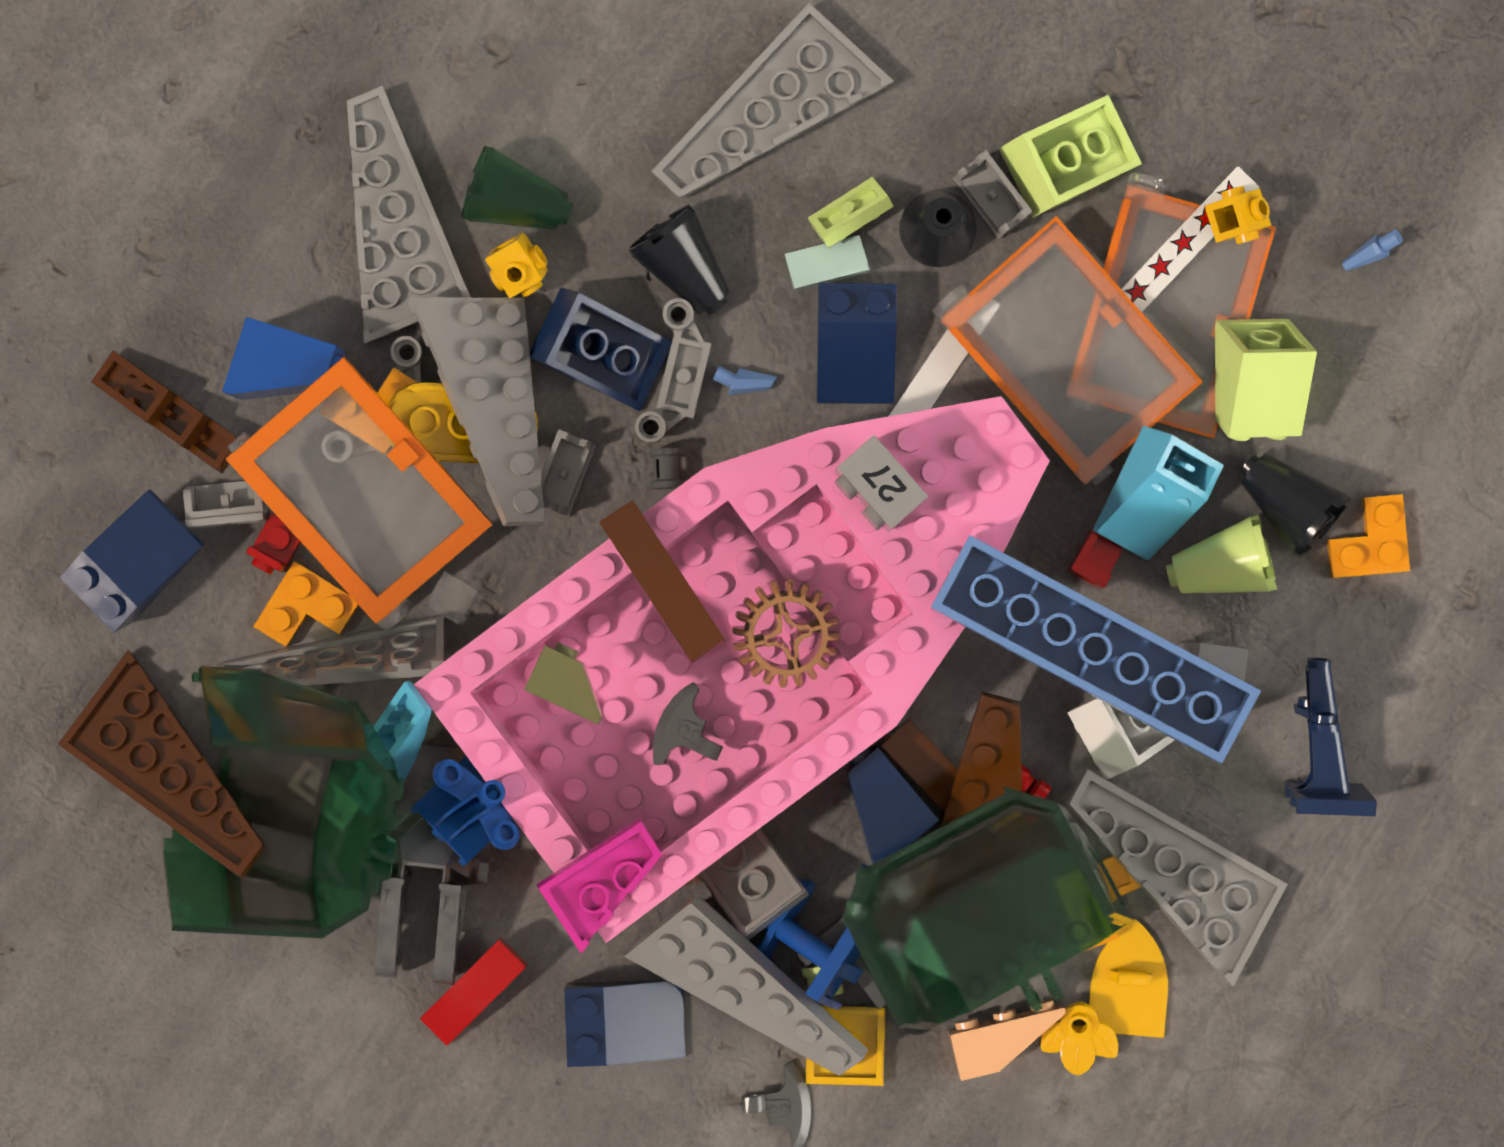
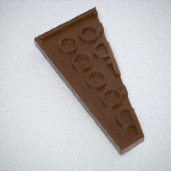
(147, 754)
(988, 757)

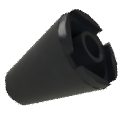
(934, 242)
(683, 260)
(1292, 501)

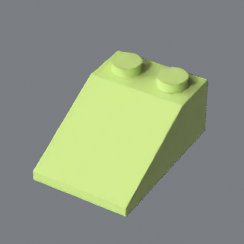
(1070, 155)

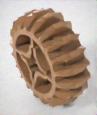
(804, 630)

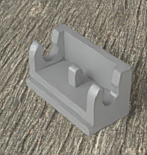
(992, 195)
(565, 471)
(223, 505)

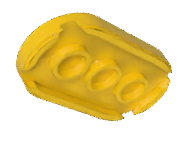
(433, 421)

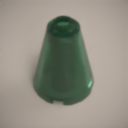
(513, 195)

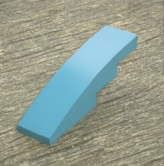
(404, 727)

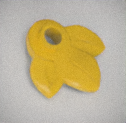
(1080, 1043)

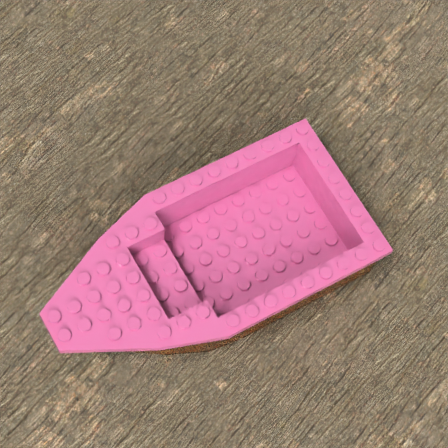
(729, 533)

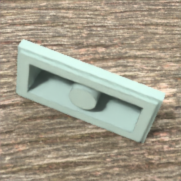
(825, 264)

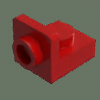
(274, 546)

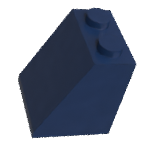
(886, 805)

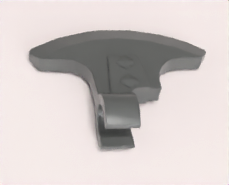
(682, 727)
(786, 1106)

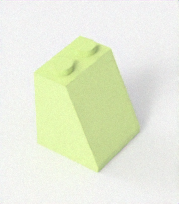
(1261, 378)

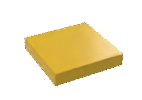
(868, 1027)

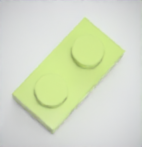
(850, 212)

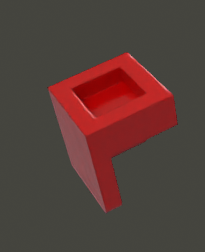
(1095, 560)

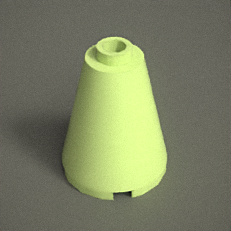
(1225, 562)

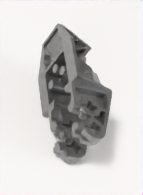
(422, 849)

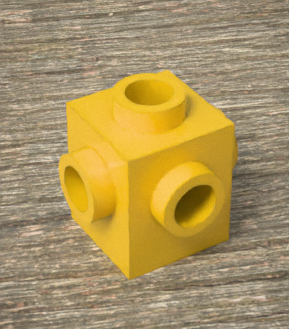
(1238, 215)
(517, 266)

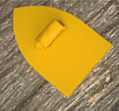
(1131, 984)

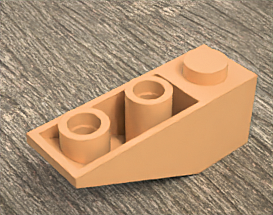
(993, 1044)

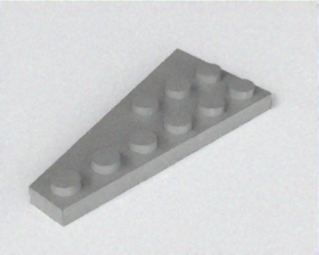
(788, 89)
(396, 225)
(489, 383)
(376, 654)
(1197, 884)
(721, 967)

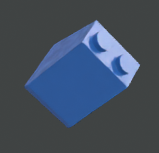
(276, 361)

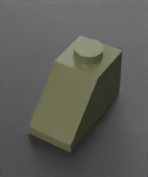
(564, 682)

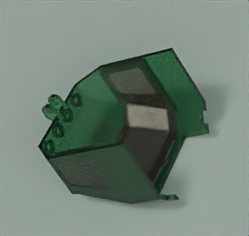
(316, 795)
(982, 909)

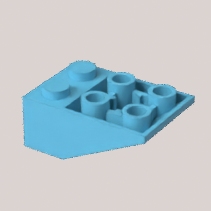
(1156, 492)

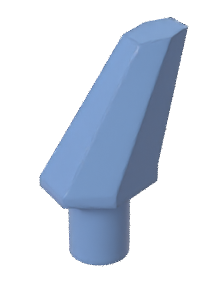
(1373, 250)
(744, 381)

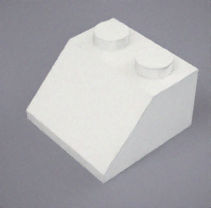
(1115, 738)

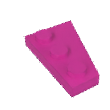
(598, 881)

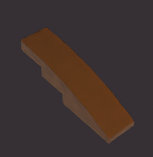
(165, 410)
(662, 581)
(922, 762)

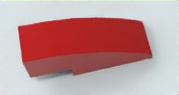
(474, 991)

